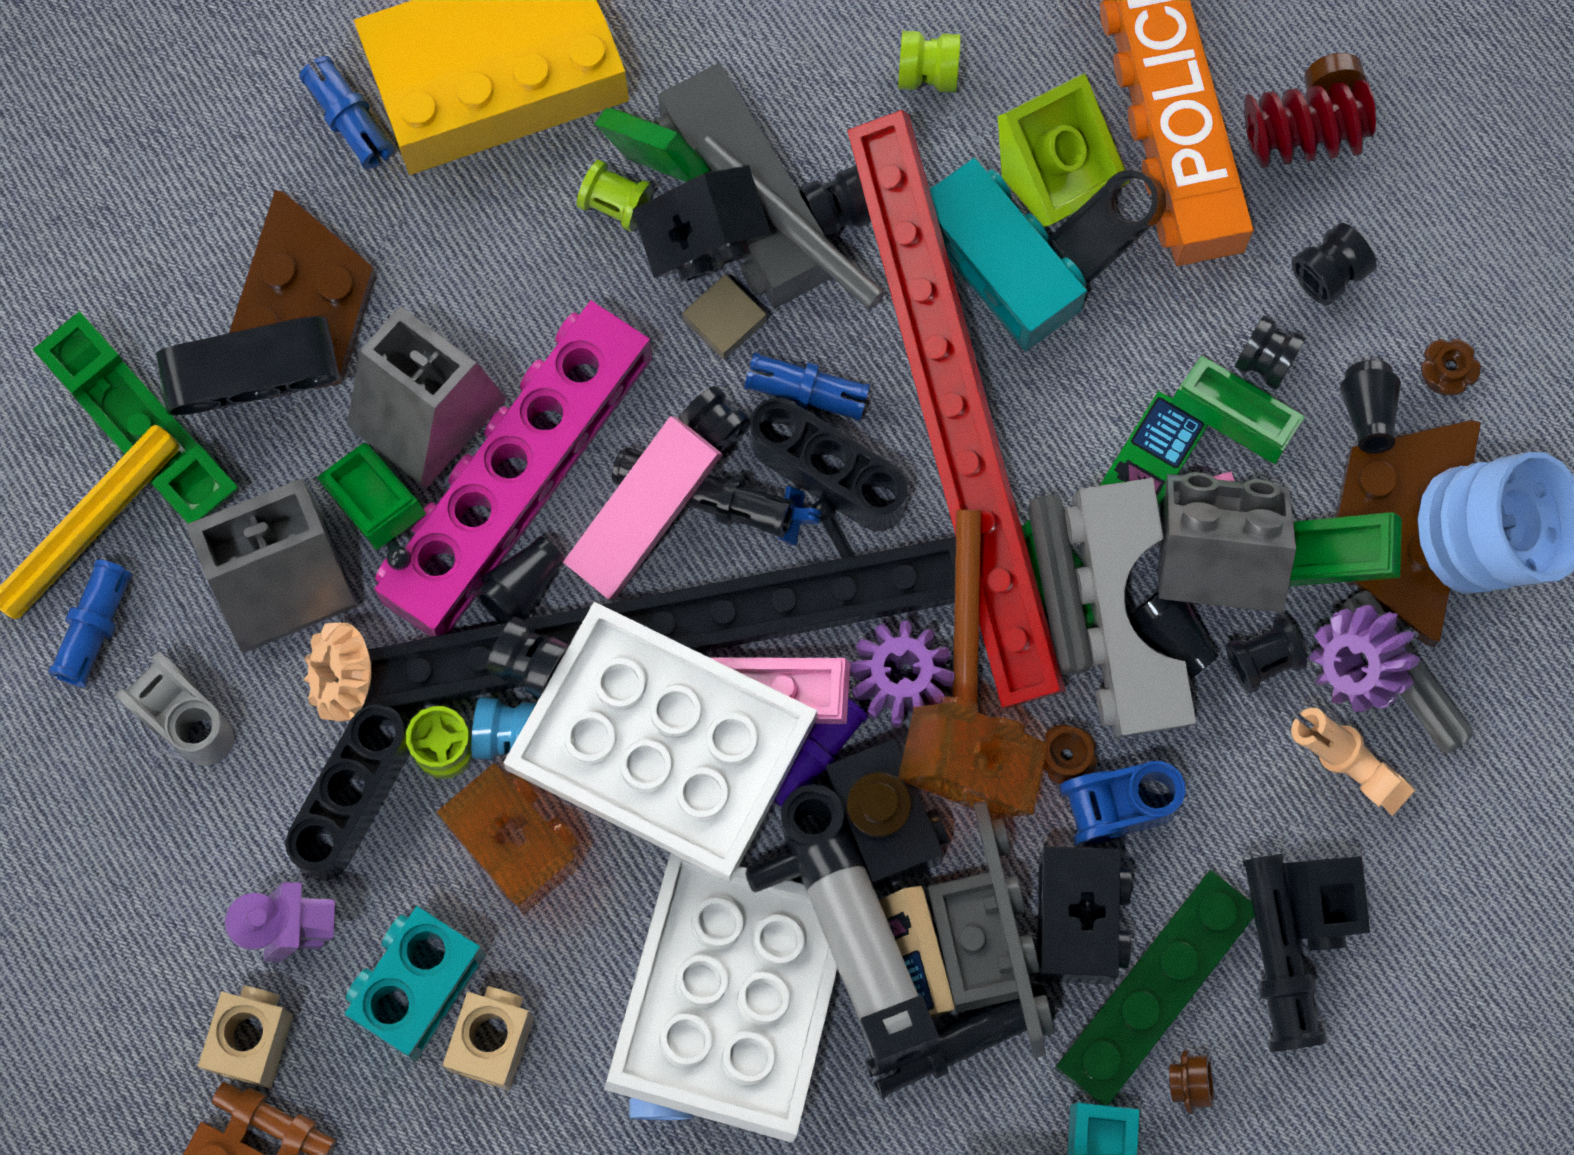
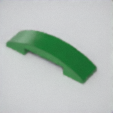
(127, 409)

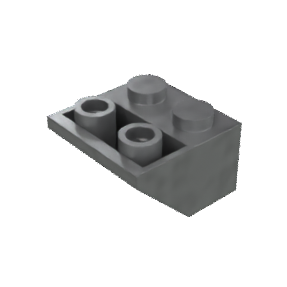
(418, 397)
(1226, 542)
(271, 565)

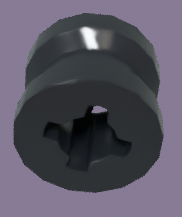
(1270, 352)
(715, 420)

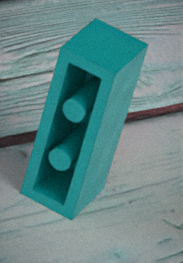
(1006, 255)

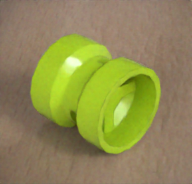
(929, 61)
(437, 730)

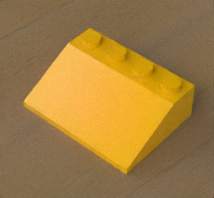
(487, 71)

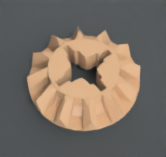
(343, 655)

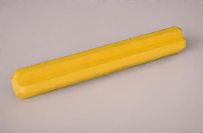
(86, 521)

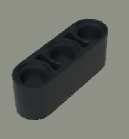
(247, 365)
(817, 438)
(348, 762)

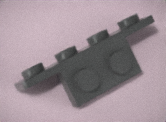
(981, 940)

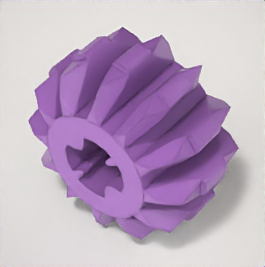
(895, 652)
(1385, 652)

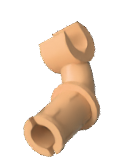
(1343, 751)

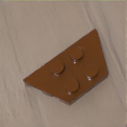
(305, 273)
(1396, 484)

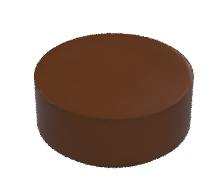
(1334, 69)

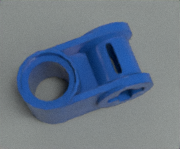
(1118, 802)

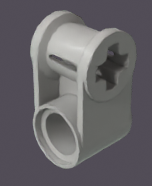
(172, 705)

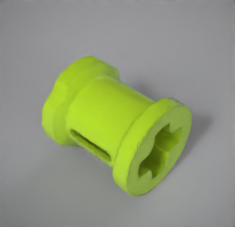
(612, 194)

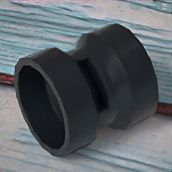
(837, 202)
(1331, 266)
(526, 656)

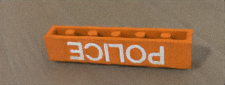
(1179, 127)

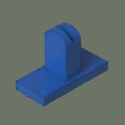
(800, 516)

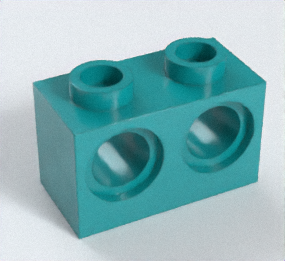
(429, 991)

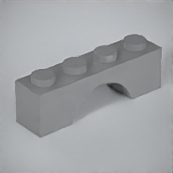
(1141, 686)

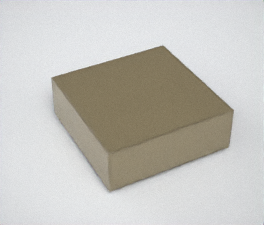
(724, 317)

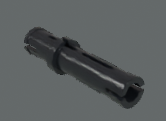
(726, 499)
(961, 1041)

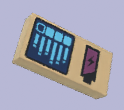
(917, 941)

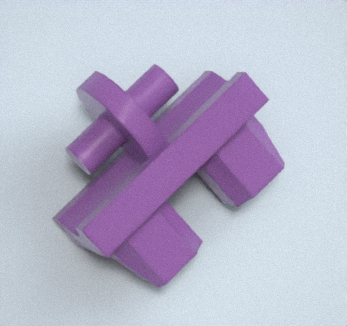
(280, 922)

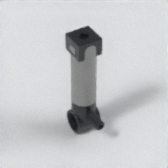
(855, 927)

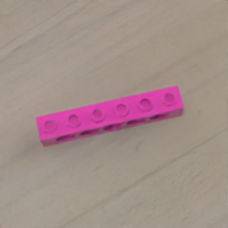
(590, 338)

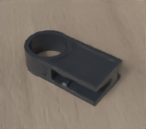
(1097, 233)

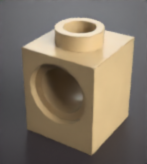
(259, 1063)
(494, 1067)

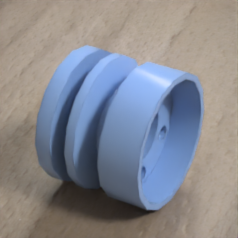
(1499, 523)

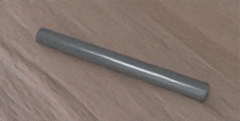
(799, 231)

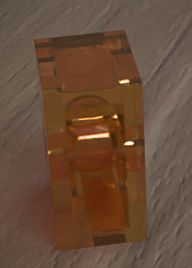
(973, 758)
(524, 872)

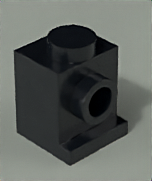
(1328, 900)

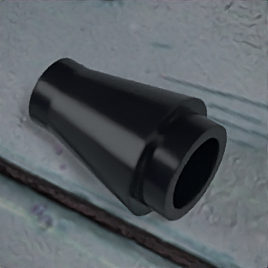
(1372, 403)
(519, 581)
(1174, 632)

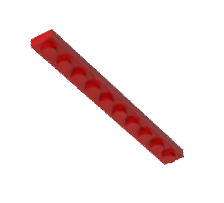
(955, 405)

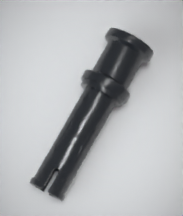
(1286, 985)

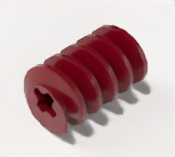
(1310, 121)

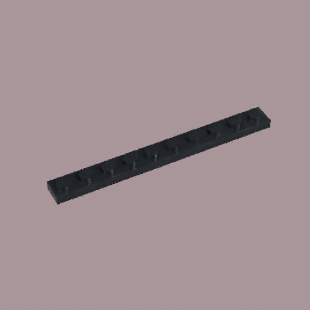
(696, 617)

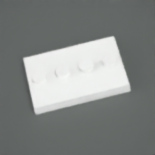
(661, 741)
(726, 1002)

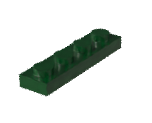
(1156, 989)

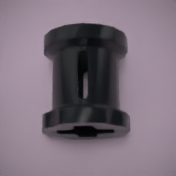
(1266, 655)

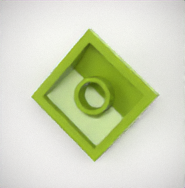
(1057, 150)

